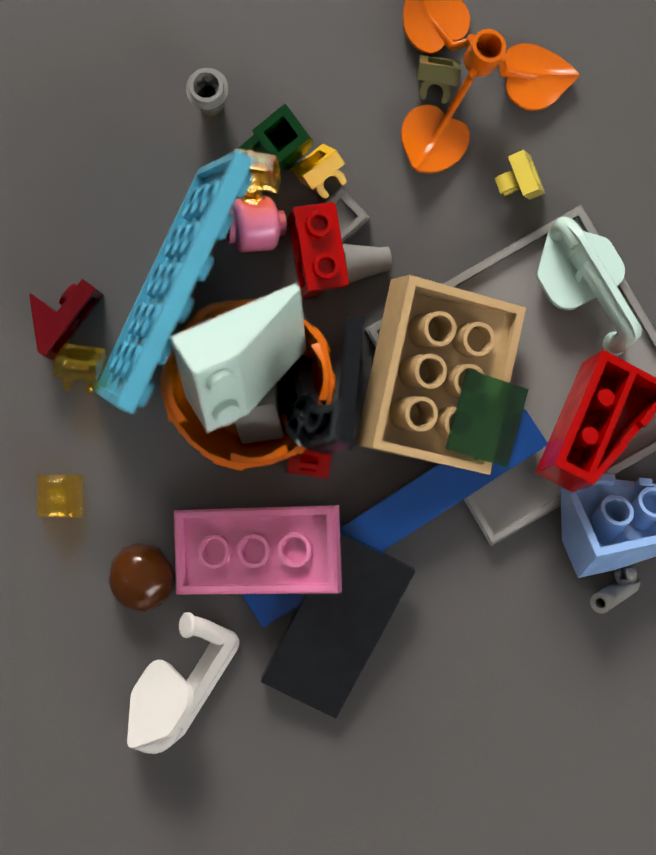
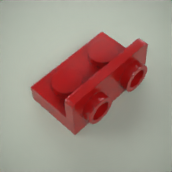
(317, 249)

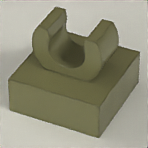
(440, 72)

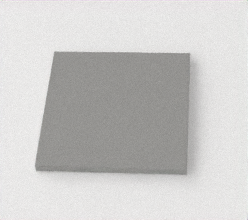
(546, 363)

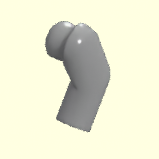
(616, 592)

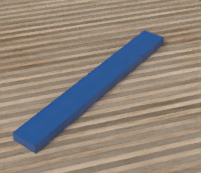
(409, 510)

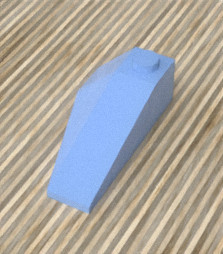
(609, 524)

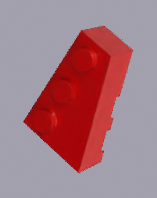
(597, 421)

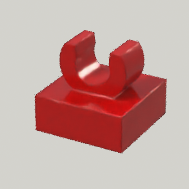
(309, 464)

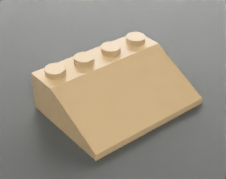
(421, 362)

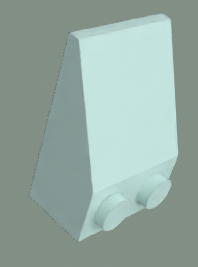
(240, 356)

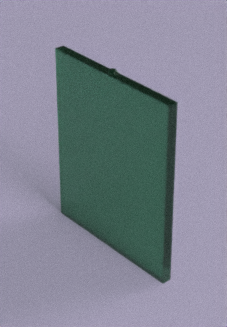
(486, 418)

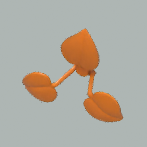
(533, 77)

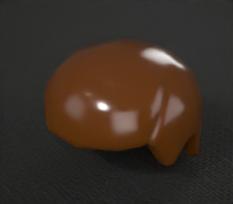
(141, 577)

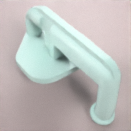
(586, 267)

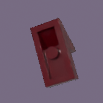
(57, 327)

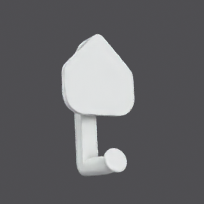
(167, 703)

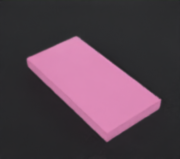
(258, 550)

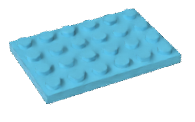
(167, 288)

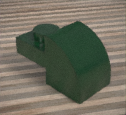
(280, 136)

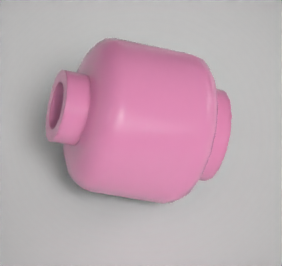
(256, 226)

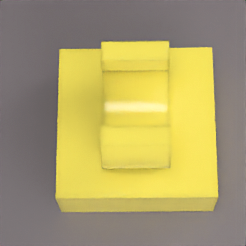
(521, 177)

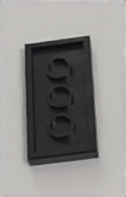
(338, 631)

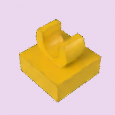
(317, 167)

